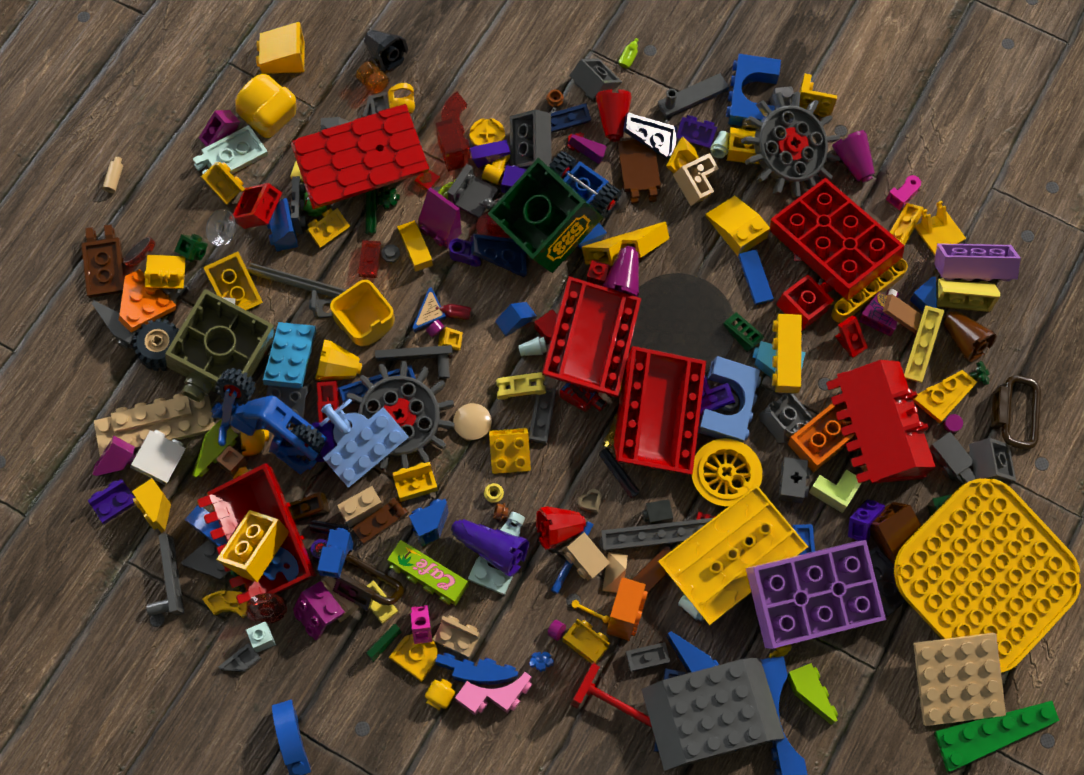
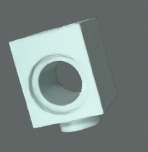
(260, 637)

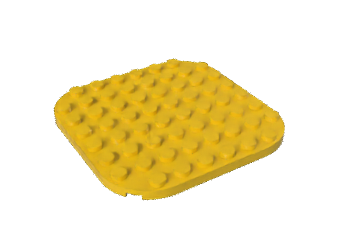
(988, 569)

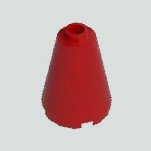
(612, 112)

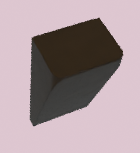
(309, 507)

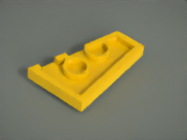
(945, 396)

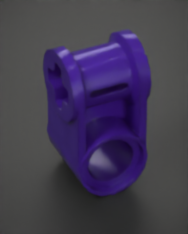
(465, 254)

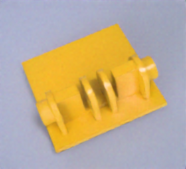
(165, 272)

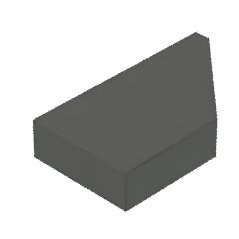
(241, 660)

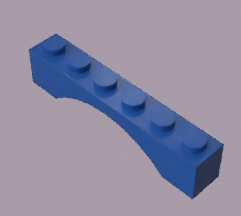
(786, 757)

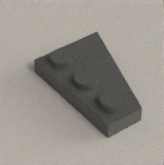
(297, 217)

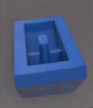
(925, 295)
(515, 317)

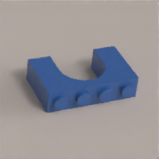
(747, 70)

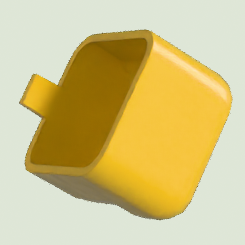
(265, 105)
(363, 313)

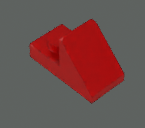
(851, 336)

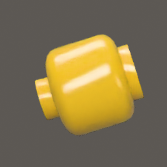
(440, 694)

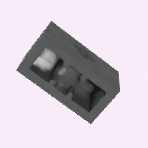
(788, 489)

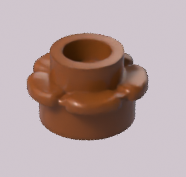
(555, 94)
(500, 512)

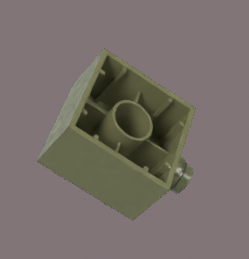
(217, 339)

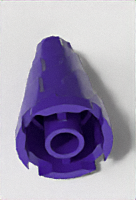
(492, 545)

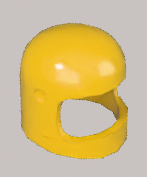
(408, 100)

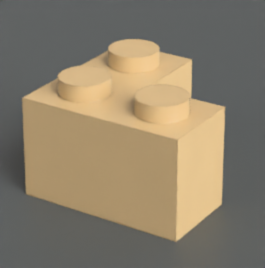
(693, 178)

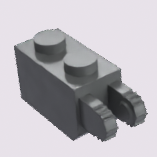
(952, 458)

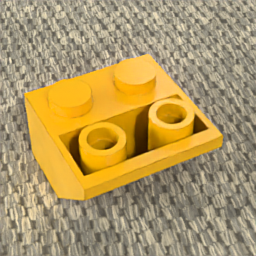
(738, 151)
(152, 504)

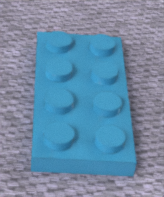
(289, 355)

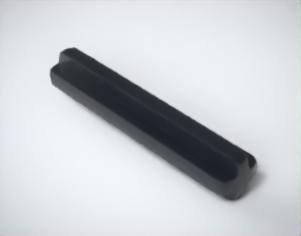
(619, 473)

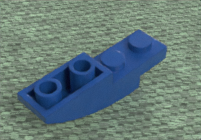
(485, 673)

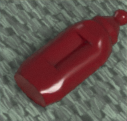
(456, 311)

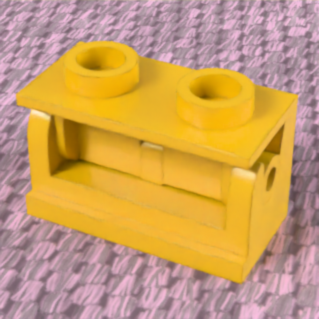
(586, 641)

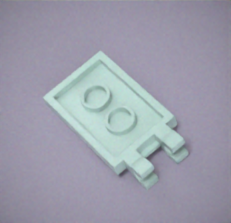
(235, 150)

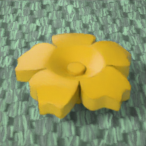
(781, 651)

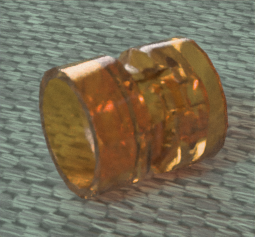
(372, 77)

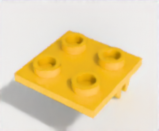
(939, 229)

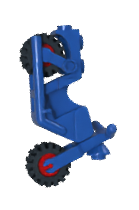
(294, 447)

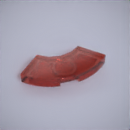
(453, 107)

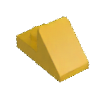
(682, 155)

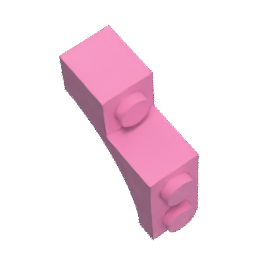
(506, 698)

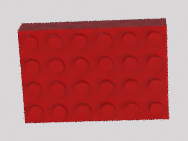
(836, 238)

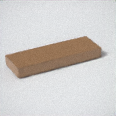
(902, 313)

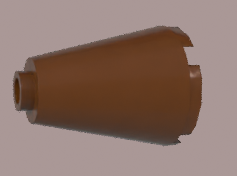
(969, 335)

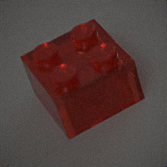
(453, 144)

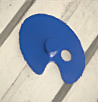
(277, 565)

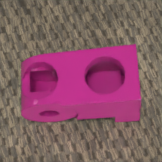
(900, 197)
(421, 625)

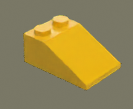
(738, 225)
(233, 280)

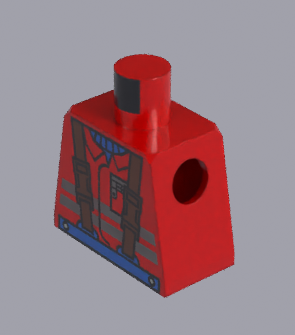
(582, 397)

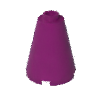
(856, 155)
(624, 272)

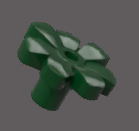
(388, 197)
(981, 373)

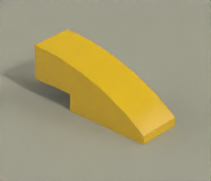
(415, 246)

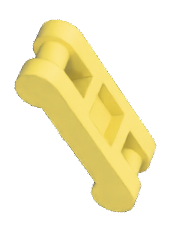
(520, 385)

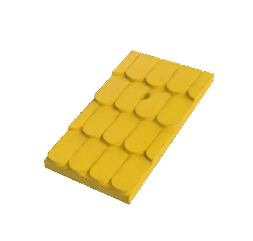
(715, 558)

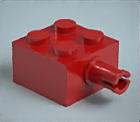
(806, 299)

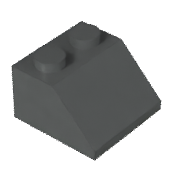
(594, 77)
(992, 460)

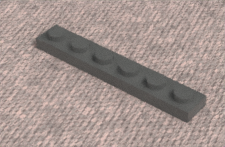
(650, 534)

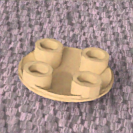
(472, 421)

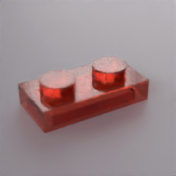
(369, 259)

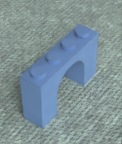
(744, 382)

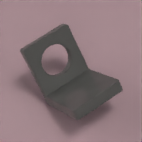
(317, 304)

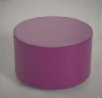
(435, 328)
(953, 423)
(556, 630)

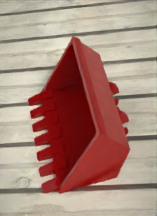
(883, 422)
(260, 493)

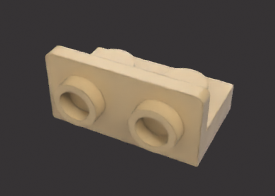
(457, 636)

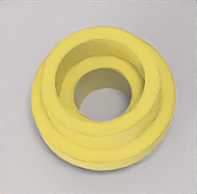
(493, 487)

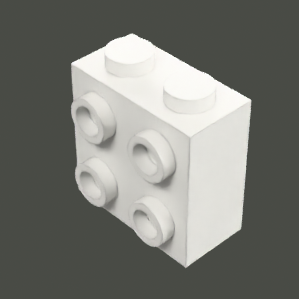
(158, 457)

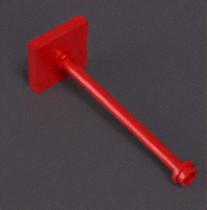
(588, 688)

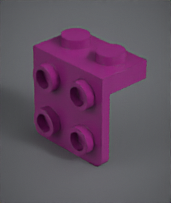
(317, 609)

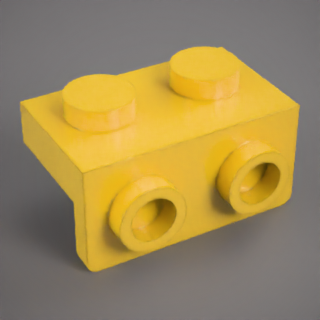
(223, 182)
(415, 481)

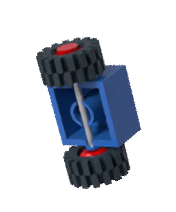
(587, 183)

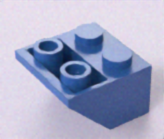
(429, 521)

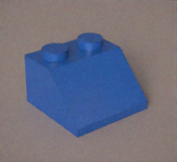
(282, 228)

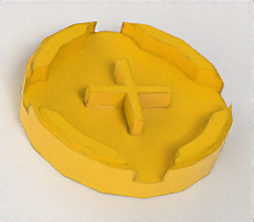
(486, 131)

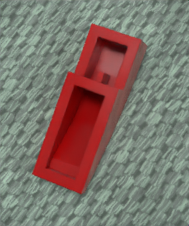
(327, 394)

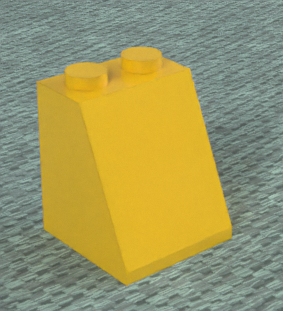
(281, 50)

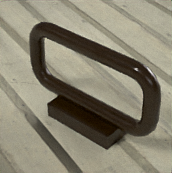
(1002, 411)
(360, 593)

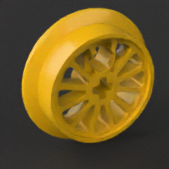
(726, 447)

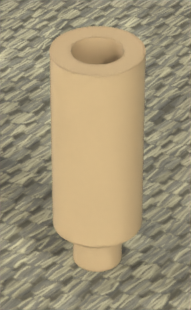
(113, 175)

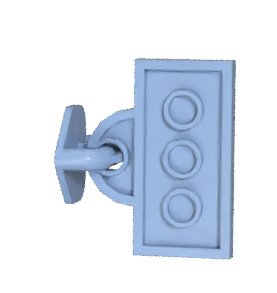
(361, 444)

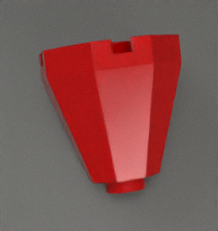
(558, 526)

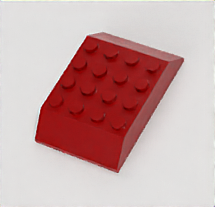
(591, 336)
(659, 410)

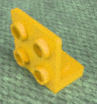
(825, 101)
(509, 450)

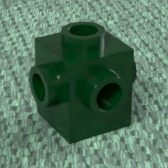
(191, 247)

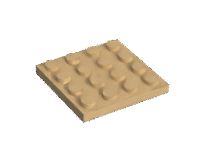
(959, 679)

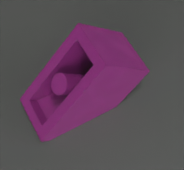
(219, 126)
(115, 457)

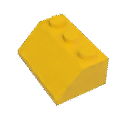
(253, 545)

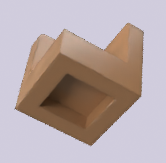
(231, 460)

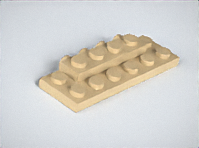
(174, 417)

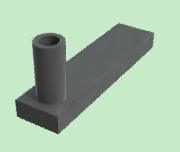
(679, 101)
(442, 354)
(174, 603)

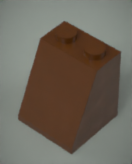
(894, 528)

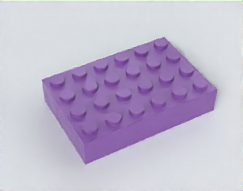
(815, 594)

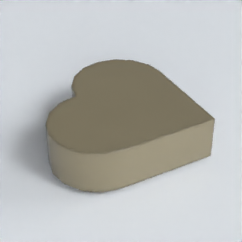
(590, 501)

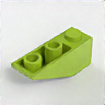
(211, 449)
(808, 688)

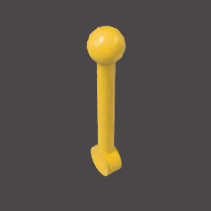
(575, 604)

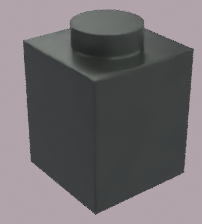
(658, 512)

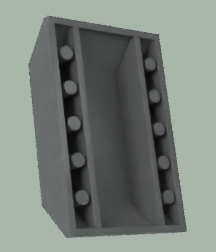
(712, 712)

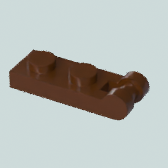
(380, 521)

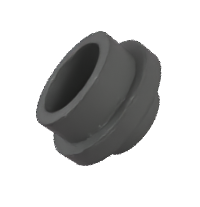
(390, 253)

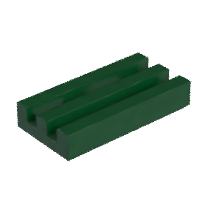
(382, 644)

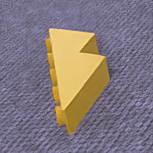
(642, 240)

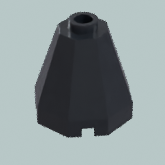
(386, 49)

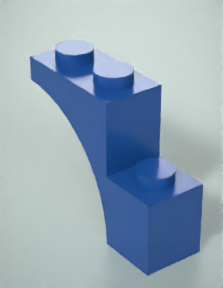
(335, 552)

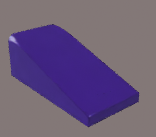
(489, 152)

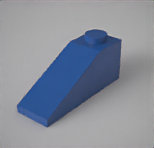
(690, 656)

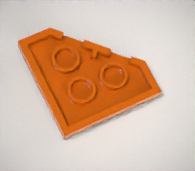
(142, 303)

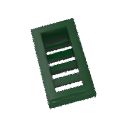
(738, 335)

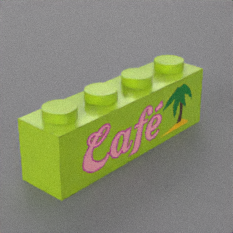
(428, 573)

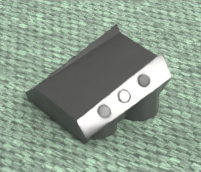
(785, 417)

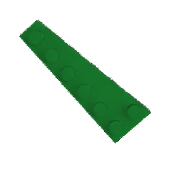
(980, 737)

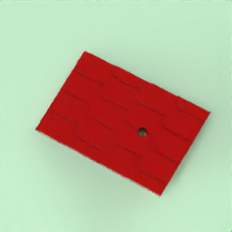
(359, 156)

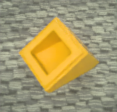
(450, 337)

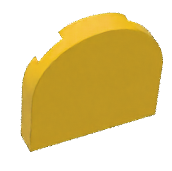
(415, 658)

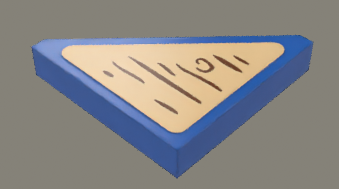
(427, 312)

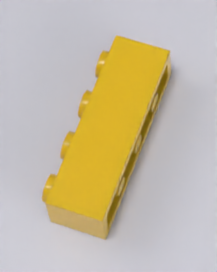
(788, 353)

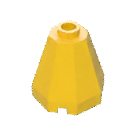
(337, 363)

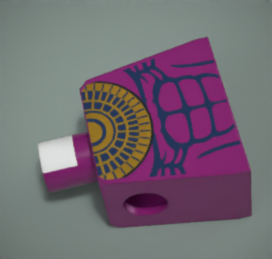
(875, 317)

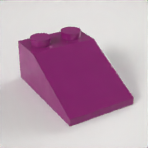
(439, 219)

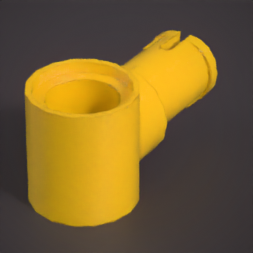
(495, 171)

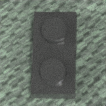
(647, 657)

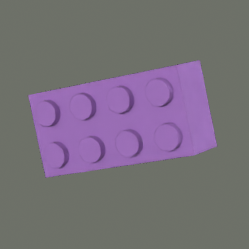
(977, 261)

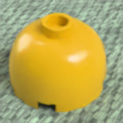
(255, 443)

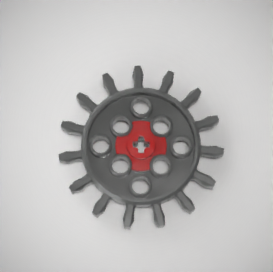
(790, 144)
(411, 420)

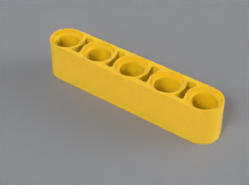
(865, 297)

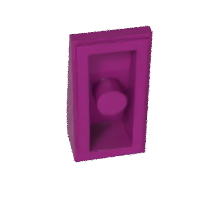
(589, 148)

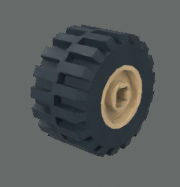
(153, 343)

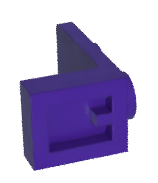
(861, 520)

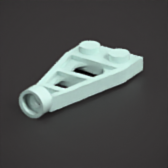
(491, 577)

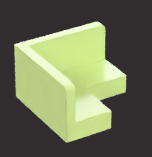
(835, 495)

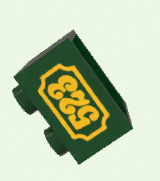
(545, 215)

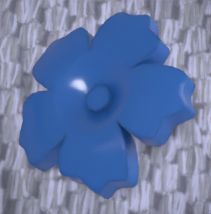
(541, 661)

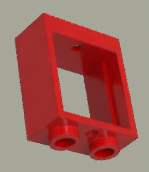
(257, 204)

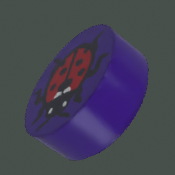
(316, 548)

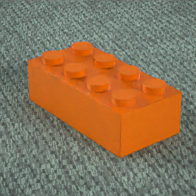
(821, 437)
(627, 609)

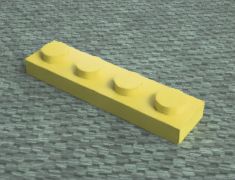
(923, 344)

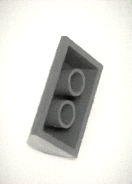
(530, 138)

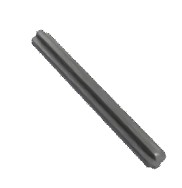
(294, 280)

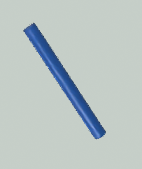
(567, 566)

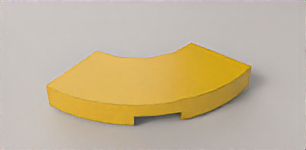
(224, 602)

